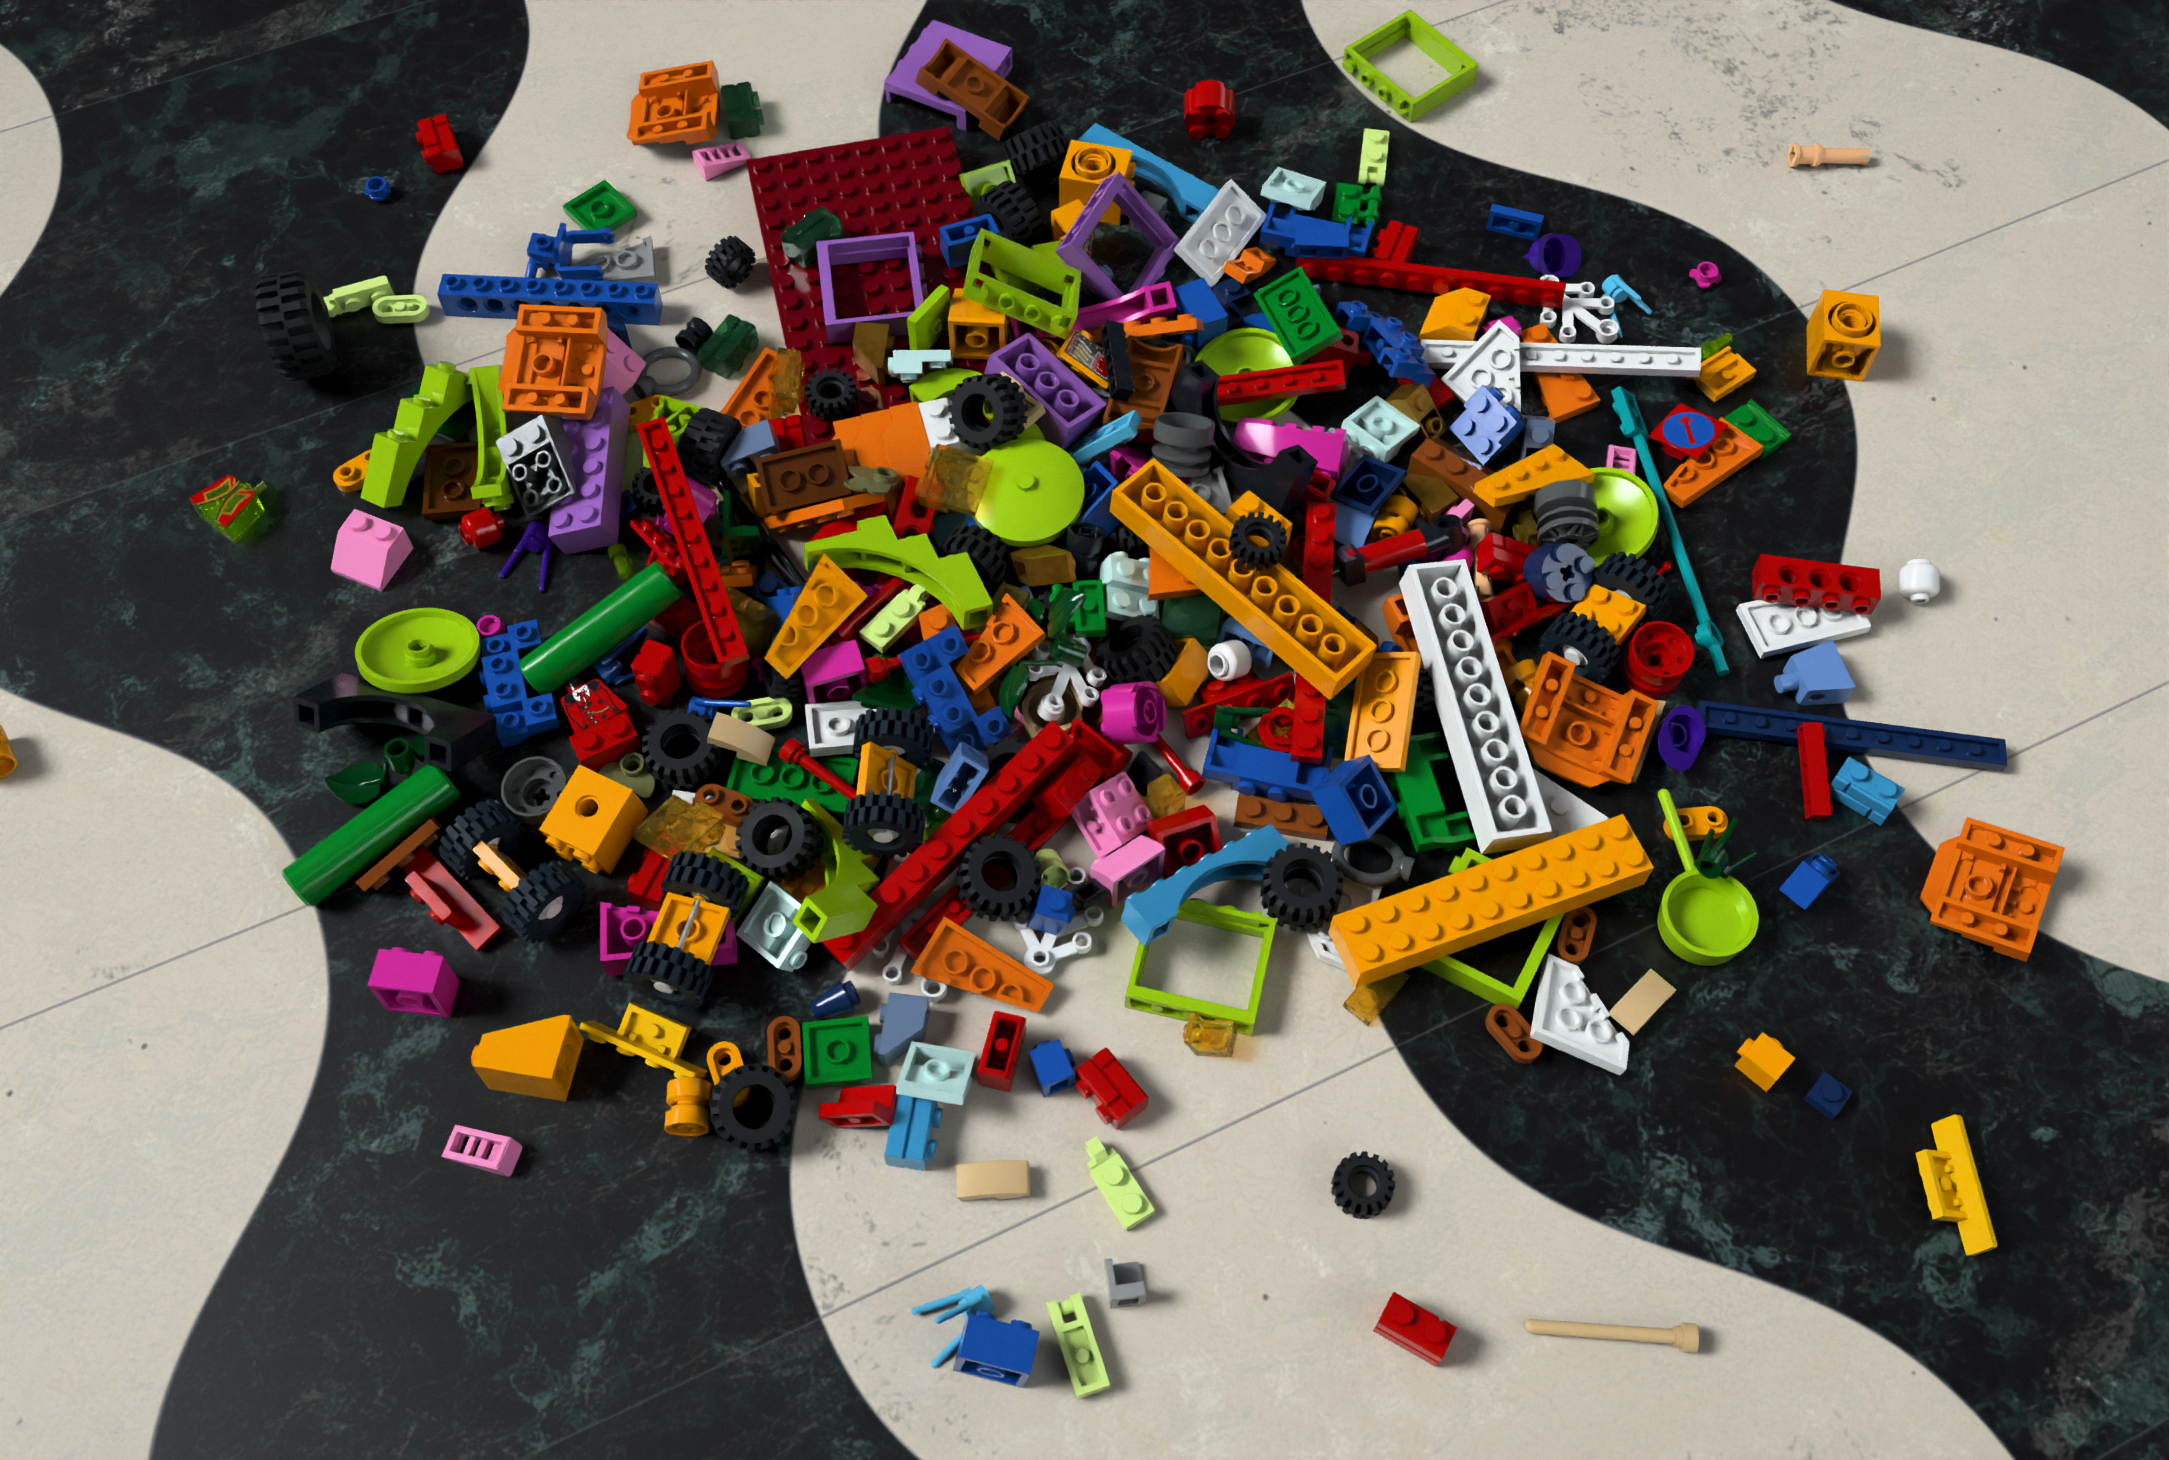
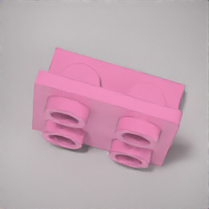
(1111, 814)

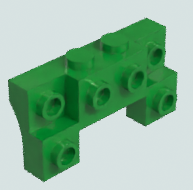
(1420, 800)

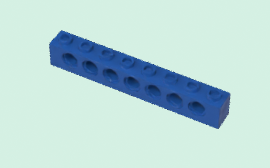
(501, 296)

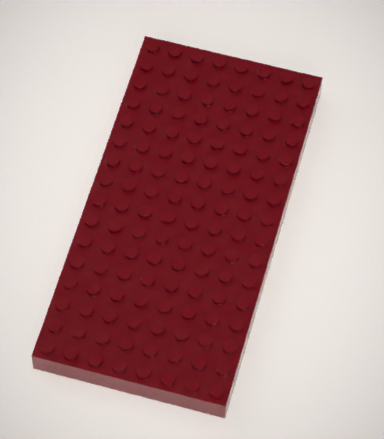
(874, 190)

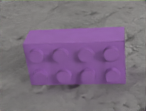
(1068, 402)

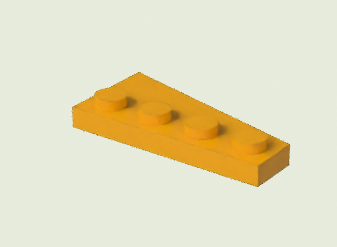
(1530, 476)
(815, 615)

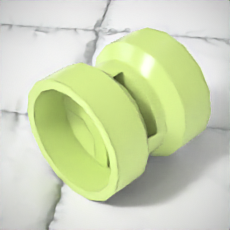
(1052, 869)

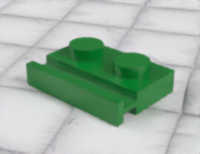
(1759, 426)

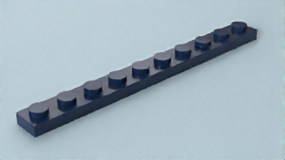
(1857, 736)

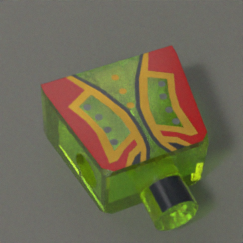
(230, 505)

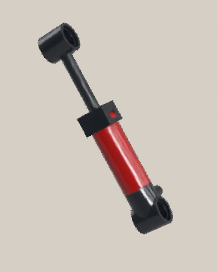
(1355, 563)

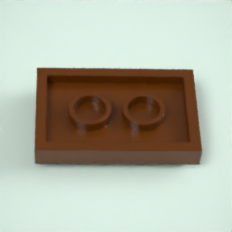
(803, 477)
(449, 479)

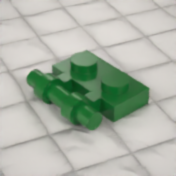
(1350, 199)
(1090, 615)

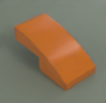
(1250, 266)

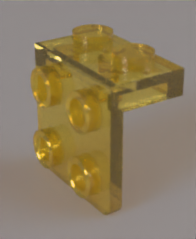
(753, 619)

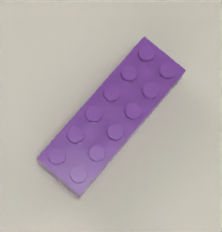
(598, 457)

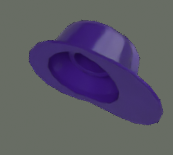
(1555, 255)
(1680, 737)

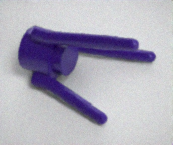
(533, 540)

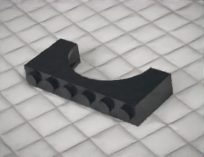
(1276, 483)
(449, 730)

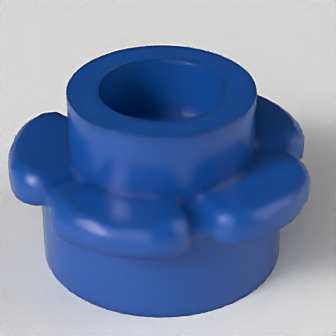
(377, 188)

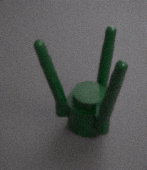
(1228, 717)
(1714, 861)

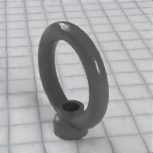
(647, 386)
(1400, 868)

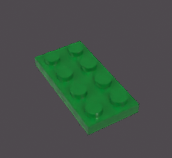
(1298, 316)
(793, 781)

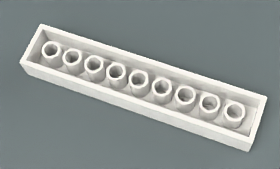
(1474, 707)

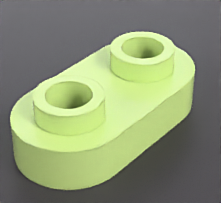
(400, 309)
(763, 712)

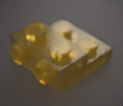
(785, 383)
(953, 480)
(680, 827)

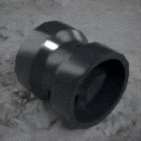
(694, 335)

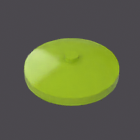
(1244, 352)
(1030, 493)
(1625, 514)
(418, 650)

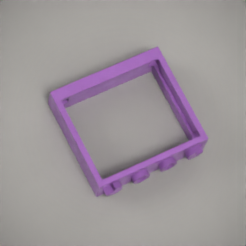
(1141, 214)
(863, 250)

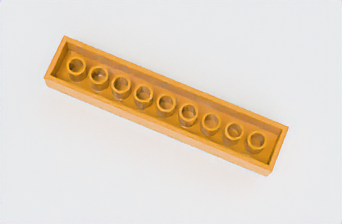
(1266, 602)
(1489, 900)

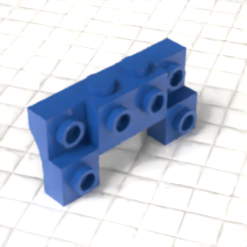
(1280, 230)
(1387, 342)
(508, 690)
(943, 696)
(1262, 770)

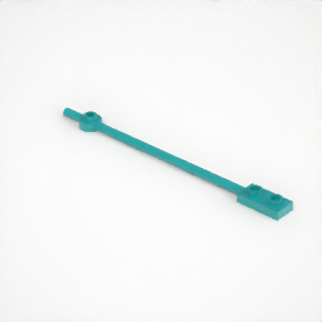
(1633, 427)

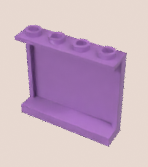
(902, 80)

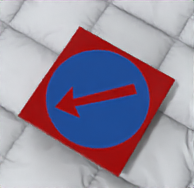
(1687, 432)

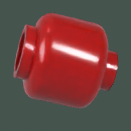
(481, 528)

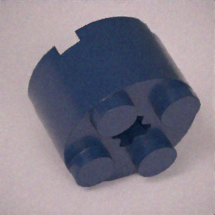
(1559, 572)

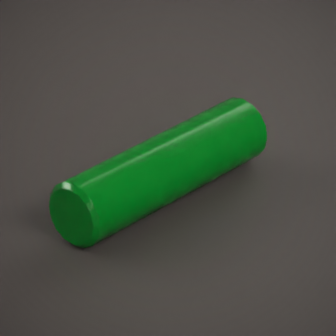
(600, 628)
(370, 834)

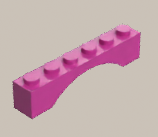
(1140, 305)

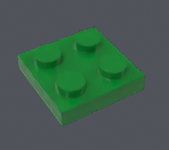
(600, 208)
(837, 1052)

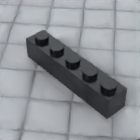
(1117, 361)

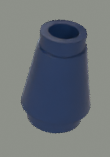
(835, 1001)

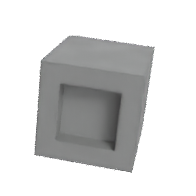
(1124, 1284)

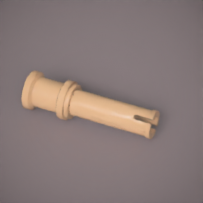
(1817, 154)
(1479, 529)

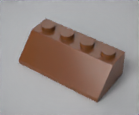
(1460, 473)

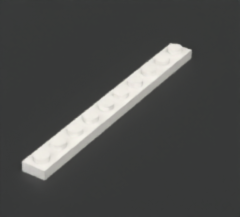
(1580, 358)

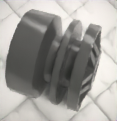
(1183, 443)
(1567, 514)
(532, 790)

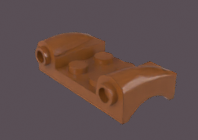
(973, 88)
(1153, 379)

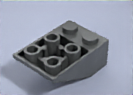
(539, 463)

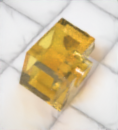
(1164, 797)

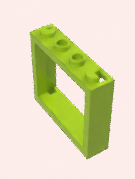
(1430, 42)
(1032, 267)
(1479, 982)
(1179, 1006)

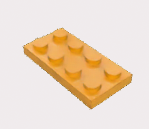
(1384, 710)

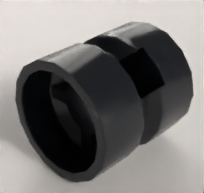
(1085, 544)

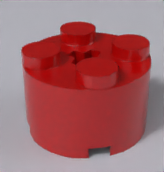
(1209, 109)

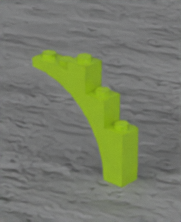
(417, 421)
(492, 478)
(913, 558)
(849, 878)

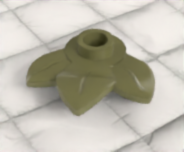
(875, 481)
(638, 780)

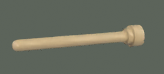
(1682, 1336)

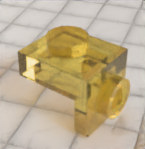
(1524, 524)
(1209, 1036)

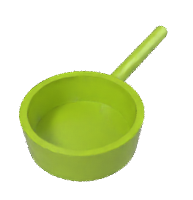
(1702, 916)

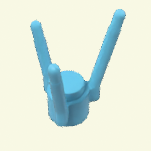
(1619, 291)
(969, 1303)

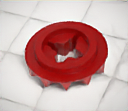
(1267, 728)

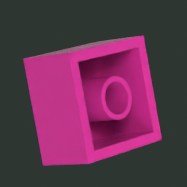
(833, 673)
(414, 982)

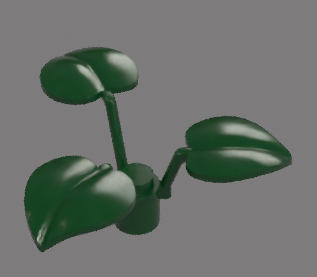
(1063, 648)
(362, 781)

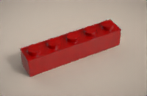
(1814, 771)

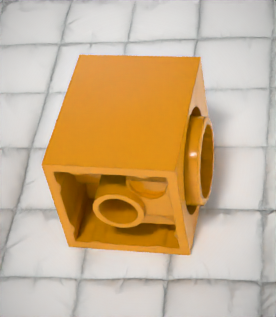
(1086, 167)
(1843, 335)
(593, 820)

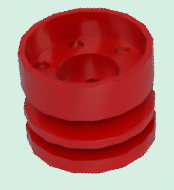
(1656, 659)
(702, 667)

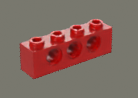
(905, 521)
(1816, 584)

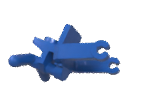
(557, 252)

